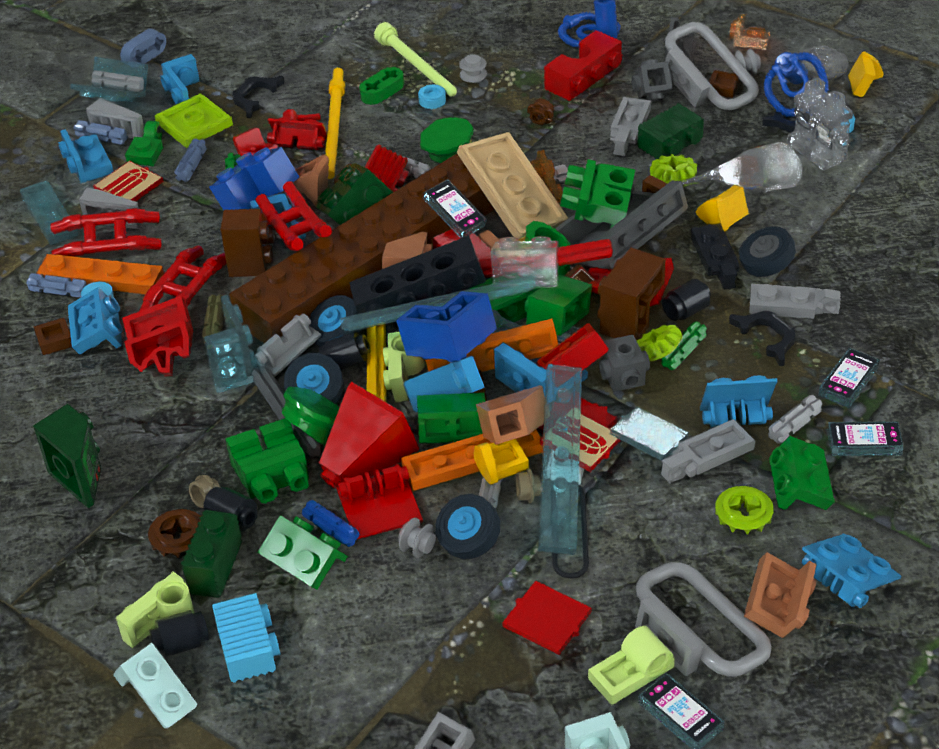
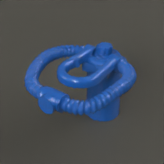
(605, 20)
(790, 67)

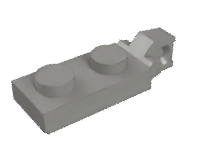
(625, 124)
(793, 301)
(707, 451)

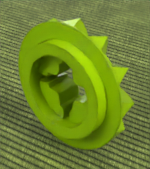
(673, 168)
(660, 341)
(754, 500)

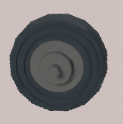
(767, 251)

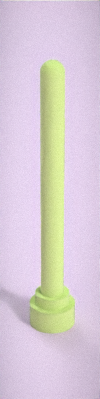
(388, 36)

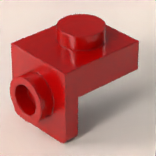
(251, 142)

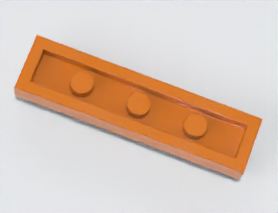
(120, 275)
(531, 340)
(455, 460)

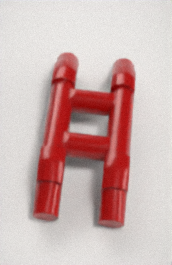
(299, 209)
(121, 240)
(183, 266)

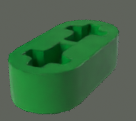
(381, 85)

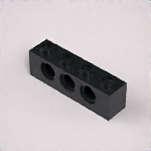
(425, 276)

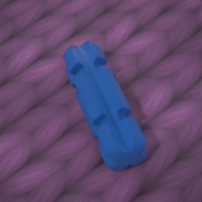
(330, 523)

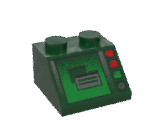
(70, 452)

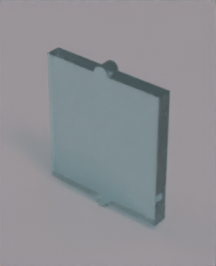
(649, 433)

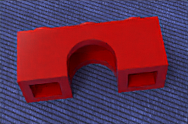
(572, 76)

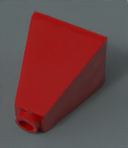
(365, 437)

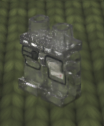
(821, 125)

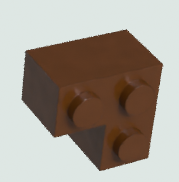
(246, 242)
(628, 293)

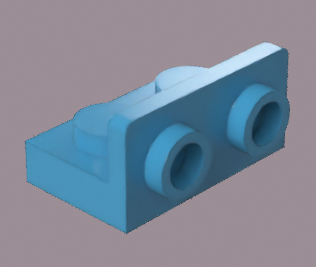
(85, 157)
(94, 320)

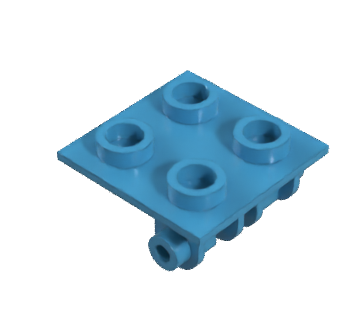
(727, 394)
(848, 568)

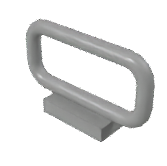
(691, 80)
(680, 639)

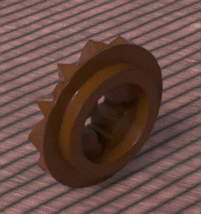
(165, 527)

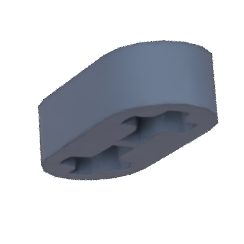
(144, 47)

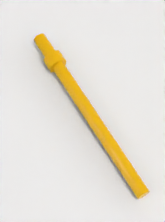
(336, 91)

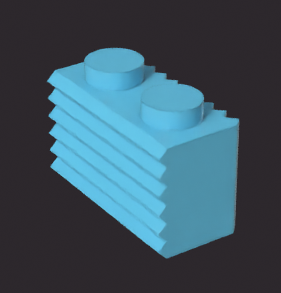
(245, 638)

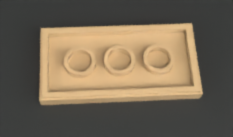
(511, 183)

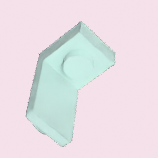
(156, 685)
(596, 733)

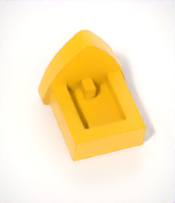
(863, 73)
(724, 208)
(500, 460)

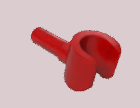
(289, 113)

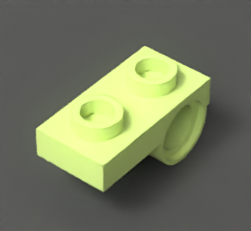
(399, 366)
(163, 600)
(634, 666)

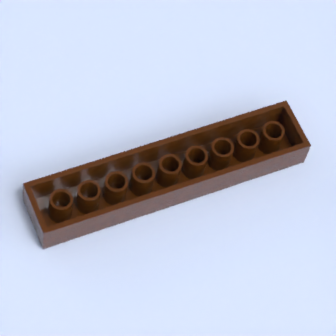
(349, 252)

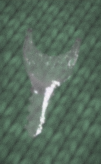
(757, 170)

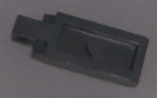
(716, 253)

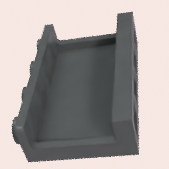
(644, 219)

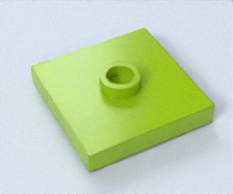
(193, 119)

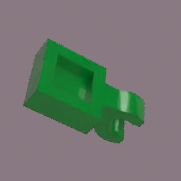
(146, 149)

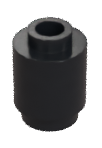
(686, 300)
(347, 349)
(232, 502)
(179, 633)

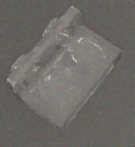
(520, 259)

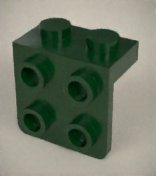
(352, 193)

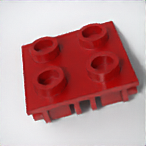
(378, 502)

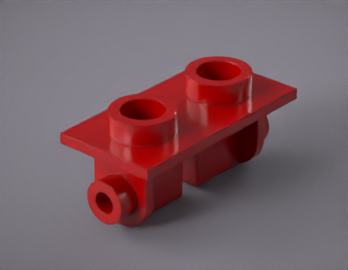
(309, 133)

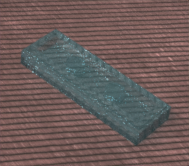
(46, 209)

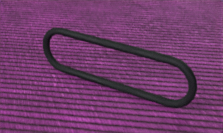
(584, 542)

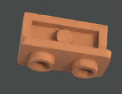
(780, 595)

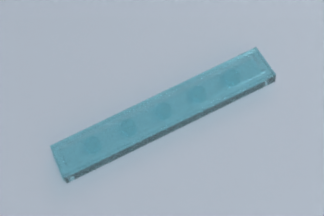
(391, 314)
(560, 460)

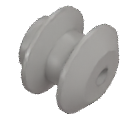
(750, 61)
(473, 68)
(420, 539)

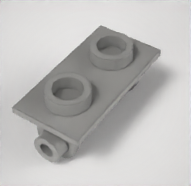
(280, 352)

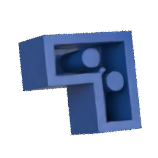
(254, 175)
(447, 330)

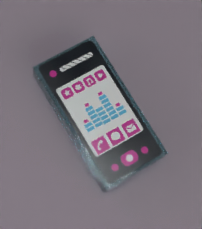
(454, 209)
(848, 377)
(864, 438)
(681, 712)

